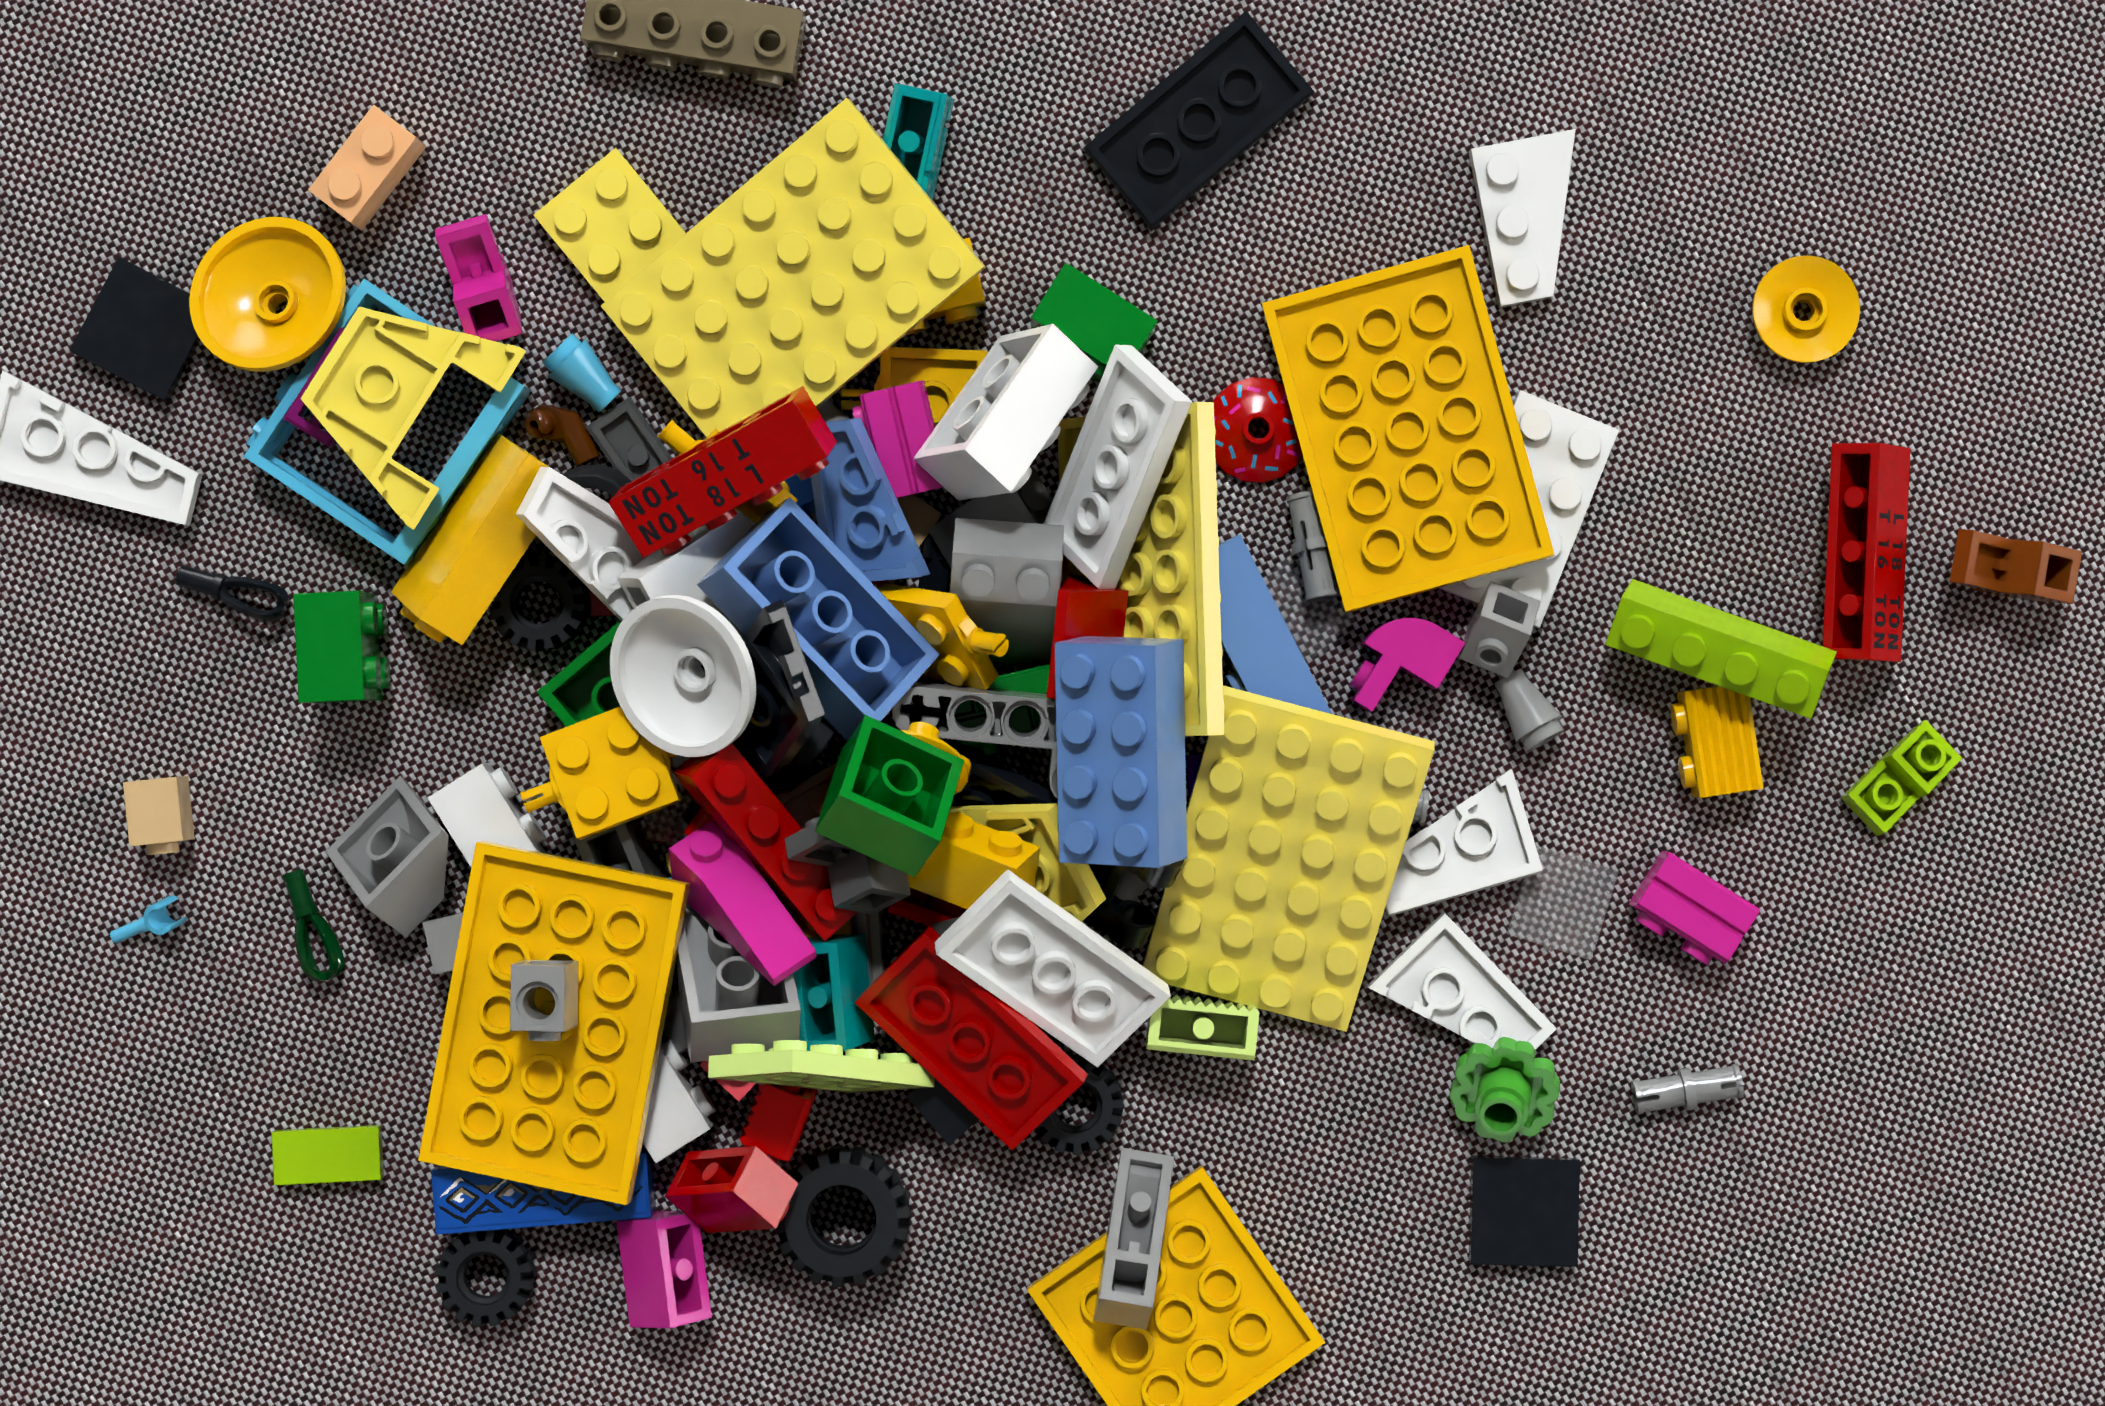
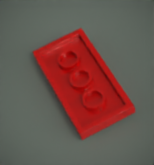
(971, 1041)

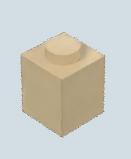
(159, 813)

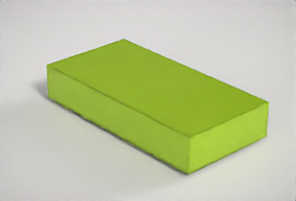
(327, 1155)

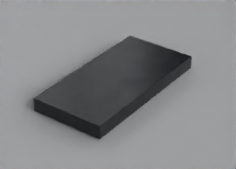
(1198, 121)

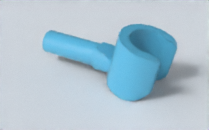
(154, 920)

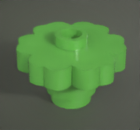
(1505, 1089)

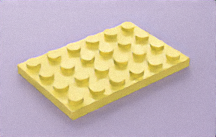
(794, 277)
(1176, 564)
(1288, 858)

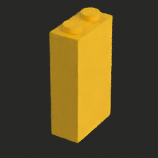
(471, 546)

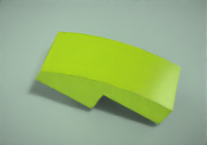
(1901, 778)

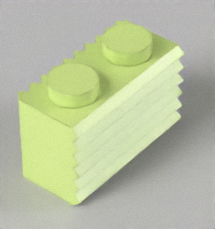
(1204, 1028)

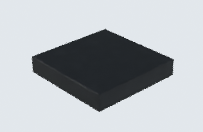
(139, 330)
(1524, 1211)

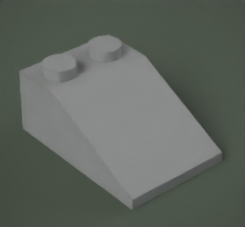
(1010, 582)
(727, 997)

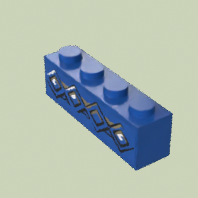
(484, 1203)

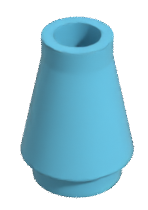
(581, 372)

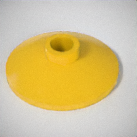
(1832, 305)

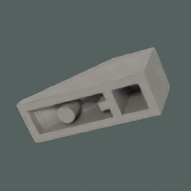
(1134, 1239)

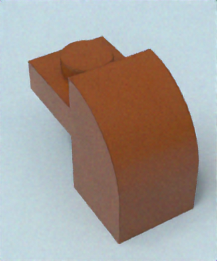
(2015, 567)

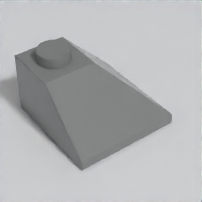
(395, 858)

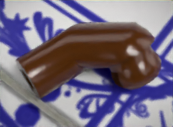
(564, 427)

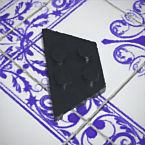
(786, 696)

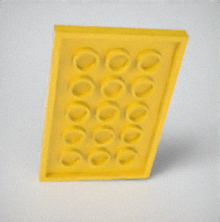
(1408, 429)
(570, 1107)

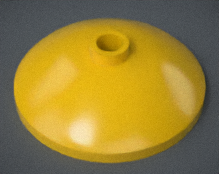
(248, 278)

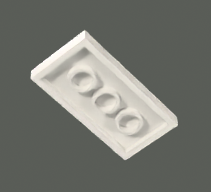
(1117, 464)
(1566, 464)
(1052, 968)

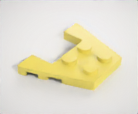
(379, 384)
(1066, 884)

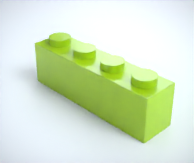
(1720, 648)

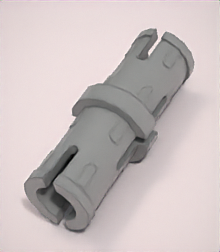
(1311, 548)
(1687, 1089)

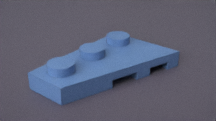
(861, 510)

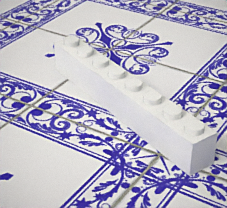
(483, 809)

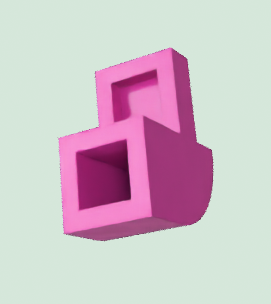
(479, 279)
(1408, 645)

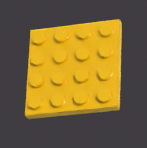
(1216, 1320)

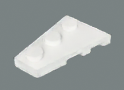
(1522, 212)
(1467, 850)
(1460, 988)

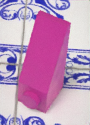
(739, 903)

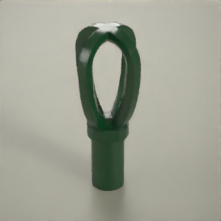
(304, 911)

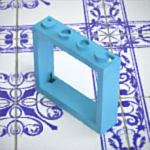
(273, 433)

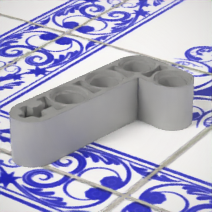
(995, 726)

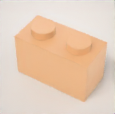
(367, 167)

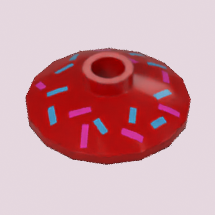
(1236, 449)

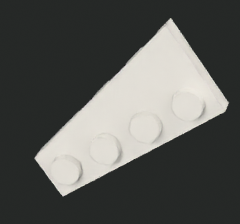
(80, 457)
(582, 535)

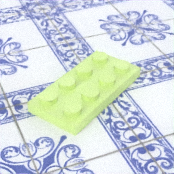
(819, 1068)

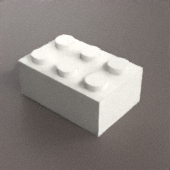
(1007, 413)

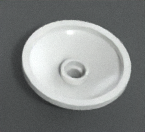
(662, 681)

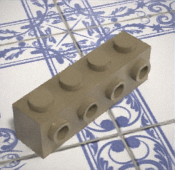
(701, 33)

